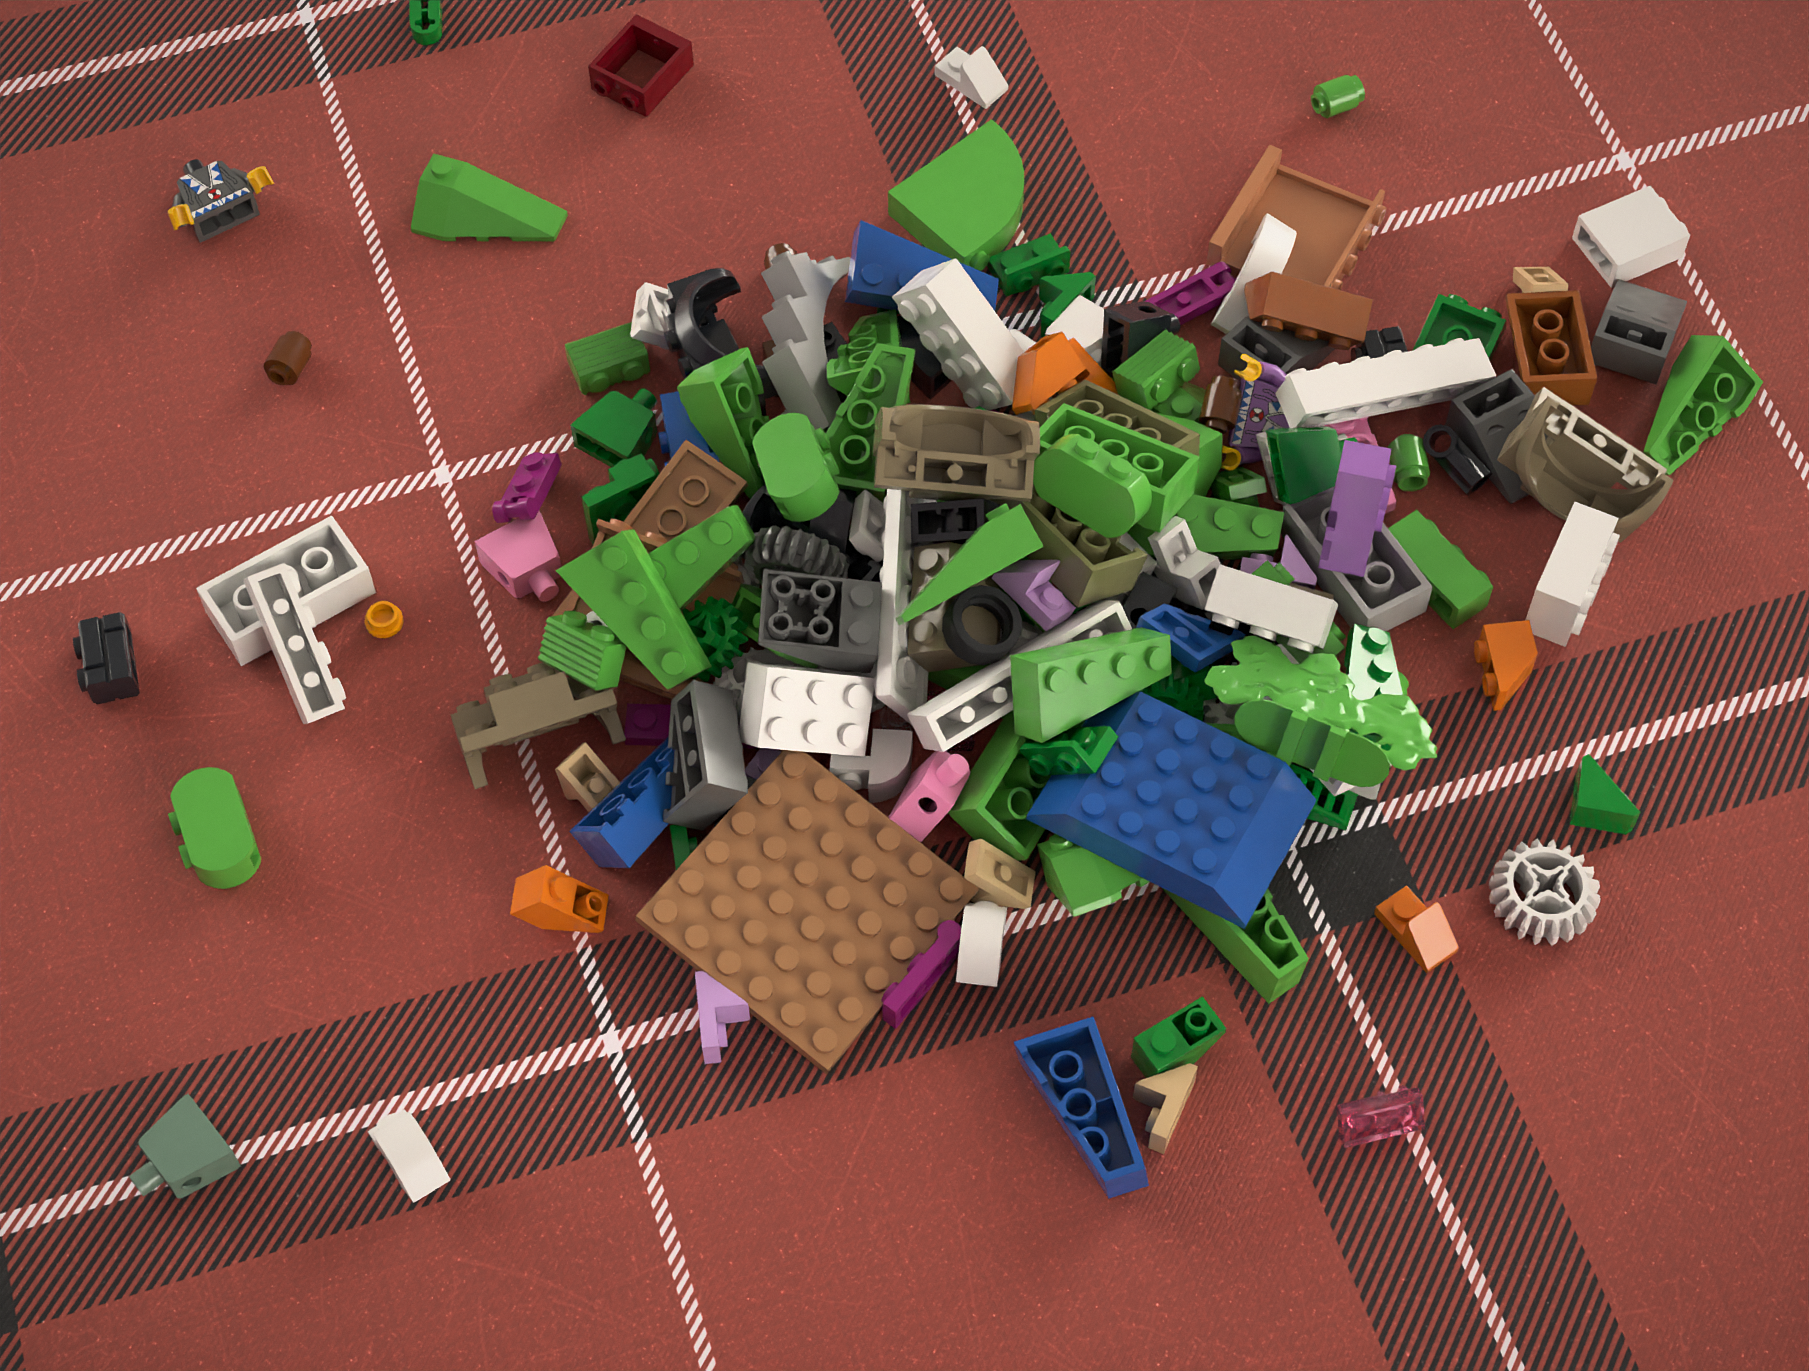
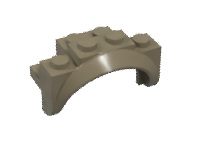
(955, 453)
(1582, 465)
(528, 708)

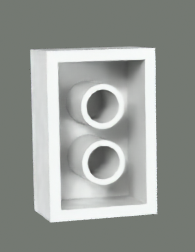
(1573, 574)
(1270, 608)
(806, 709)

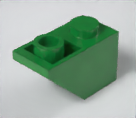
(1177, 1039)

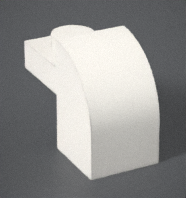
(1182, 564)
(884, 771)
(981, 943)
(409, 1154)

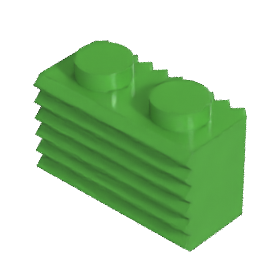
(607, 359)
(1157, 370)
(583, 650)

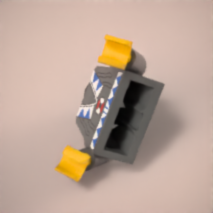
(216, 197)

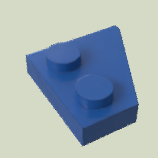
(1190, 636)

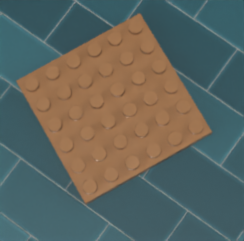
(806, 905)

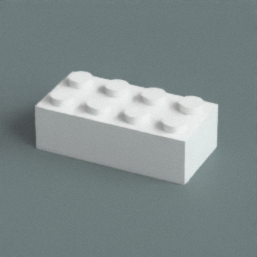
(962, 333)
(329, 578)

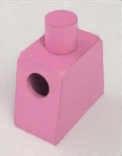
(522, 558)
(937, 778)

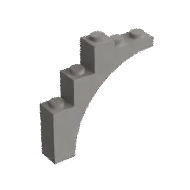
(797, 330)

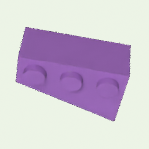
(1356, 507)

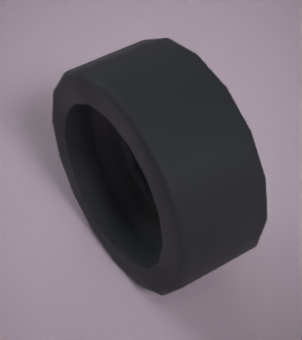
(1000, 606)

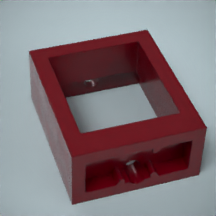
(652, 40)

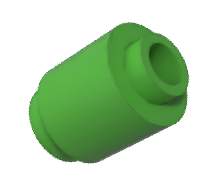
(1337, 95)
(1410, 462)

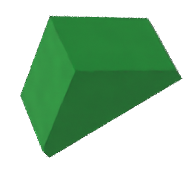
(1600, 802)

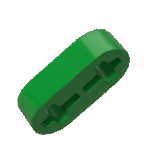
(430, 15)

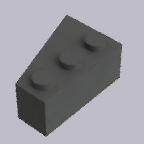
(707, 756)

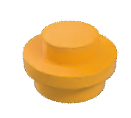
(383, 619)

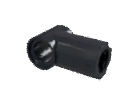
(1458, 460)

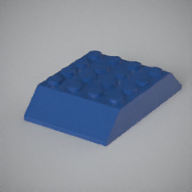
(1181, 807)

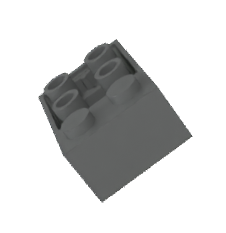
(1637, 331)
(1269, 347)
(1486, 419)
(821, 619)

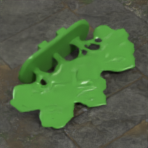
(1313, 715)

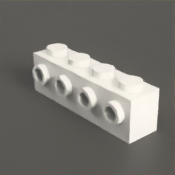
(294, 643)

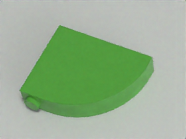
(965, 198)

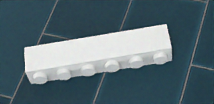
(1383, 383)
(988, 692)

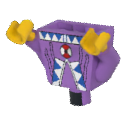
(1257, 412)

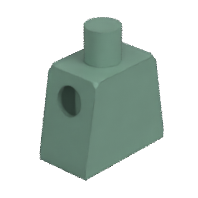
(183, 1152)

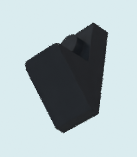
(836, 521)

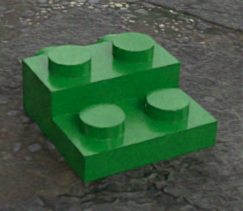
(1455, 319)
(617, 499)

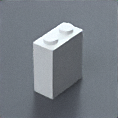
(1631, 236)

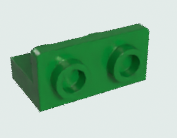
(1027, 263)
(1071, 751)

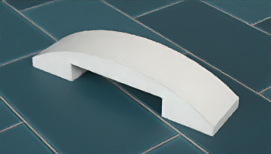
(1269, 253)

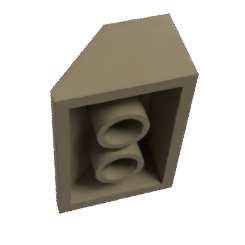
(925, 635)

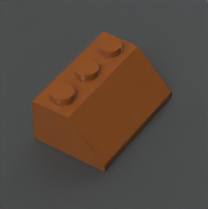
(1308, 310)
(1553, 344)

